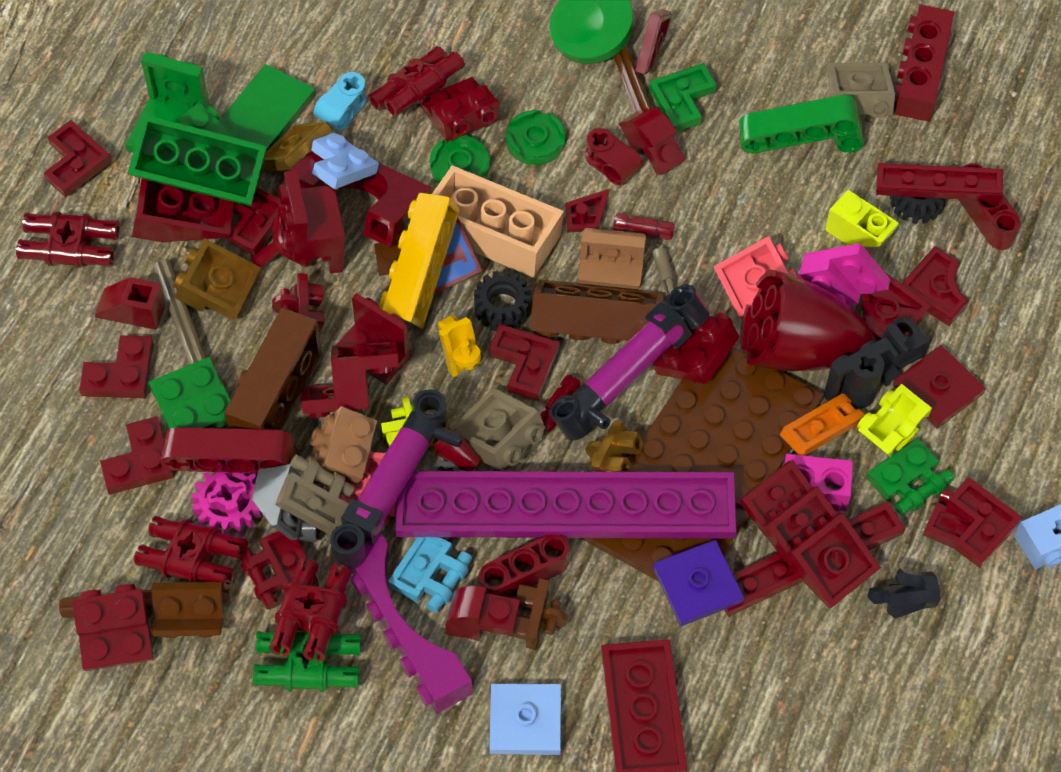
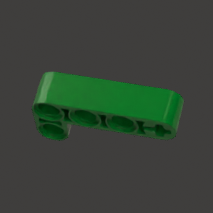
(803, 124)

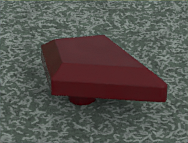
(586, 211)

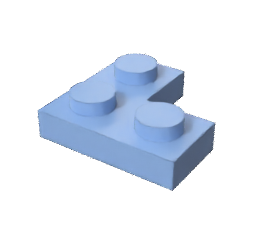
(341, 161)

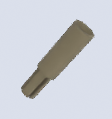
(664, 269)

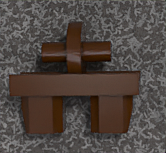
(536, 599)

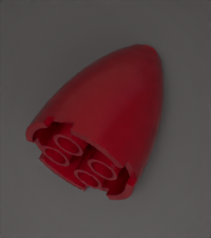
(799, 325)

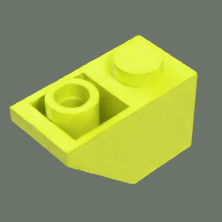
(859, 222)

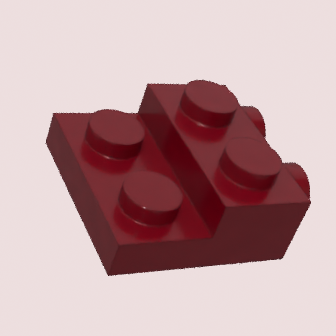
(461, 108)
(700, 353)
(113, 628)

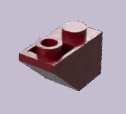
(132, 303)

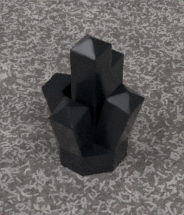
(907, 592)

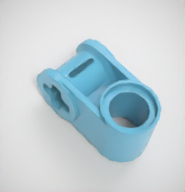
(342, 101)

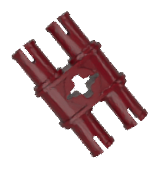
(416, 81)
(62, 246)
(190, 551)
(310, 610)

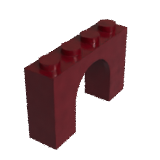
(393, 190)

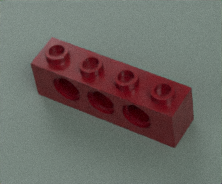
(924, 62)

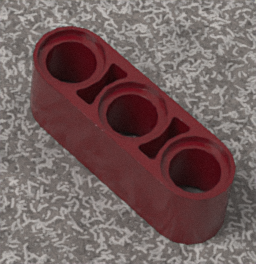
(993, 219)
(531, 554)

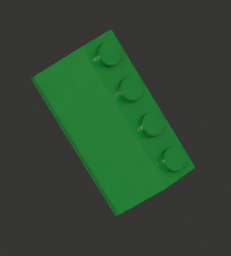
(197, 160)

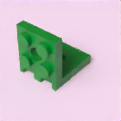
(171, 89)

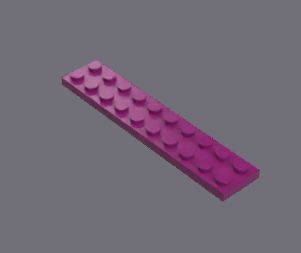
(567, 504)

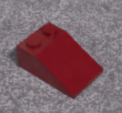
(179, 214)

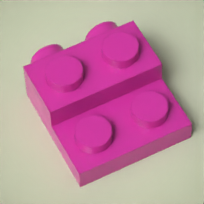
(844, 272)

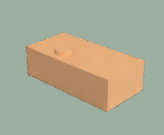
(502, 221)

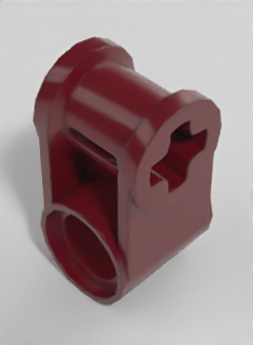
(611, 157)

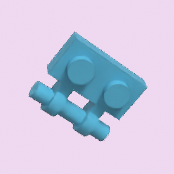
(421, 565)

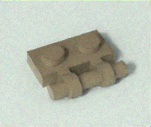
(310, 502)

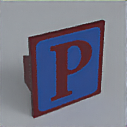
(459, 261)

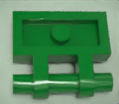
(904, 469)

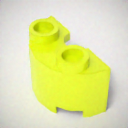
(896, 420)

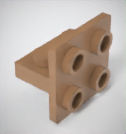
(611, 258)

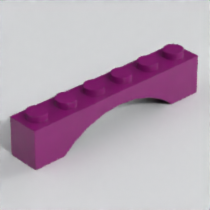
(436, 670)

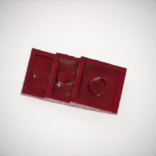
(810, 534)

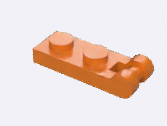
(822, 425)

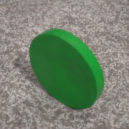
(591, 28)

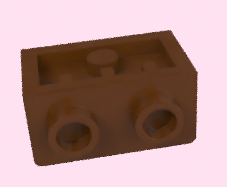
(187, 609)

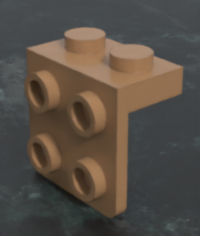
(343, 443)

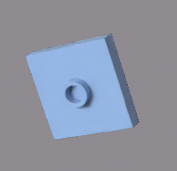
(525, 719)

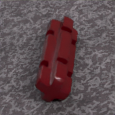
(644, 225)
(568, 387)

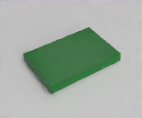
(268, 106)

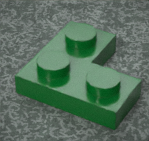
(678, 90)

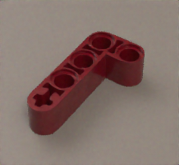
(226, 449)

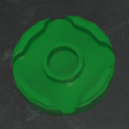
(535, 137)
(462, 153)

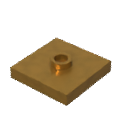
(294, 146)

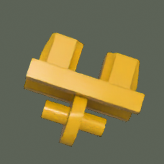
(459, 344)

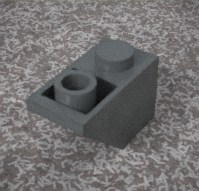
(265, 494)

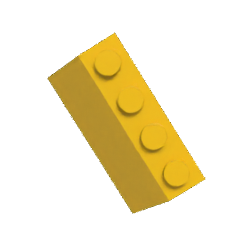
(420, 258)

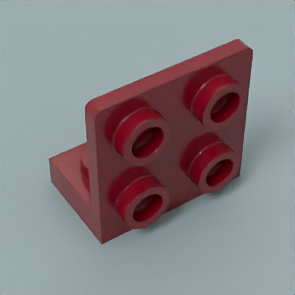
(377, 325)

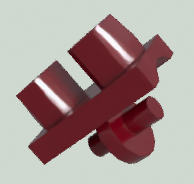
(299, 299)

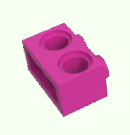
(825, 472)

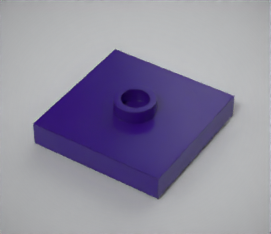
(698, 583)

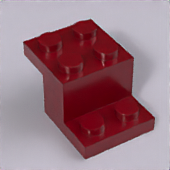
(311, 222)
(349, 378)

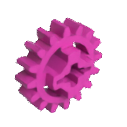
(211, 501)

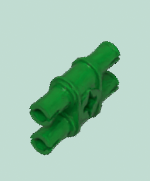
(317, 674)

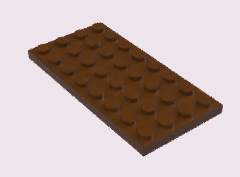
(717, 428)

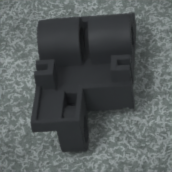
(875, 361)

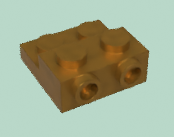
(215, 280)

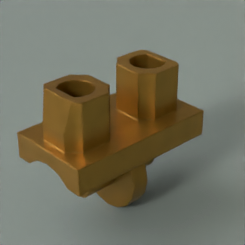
(611, 451)

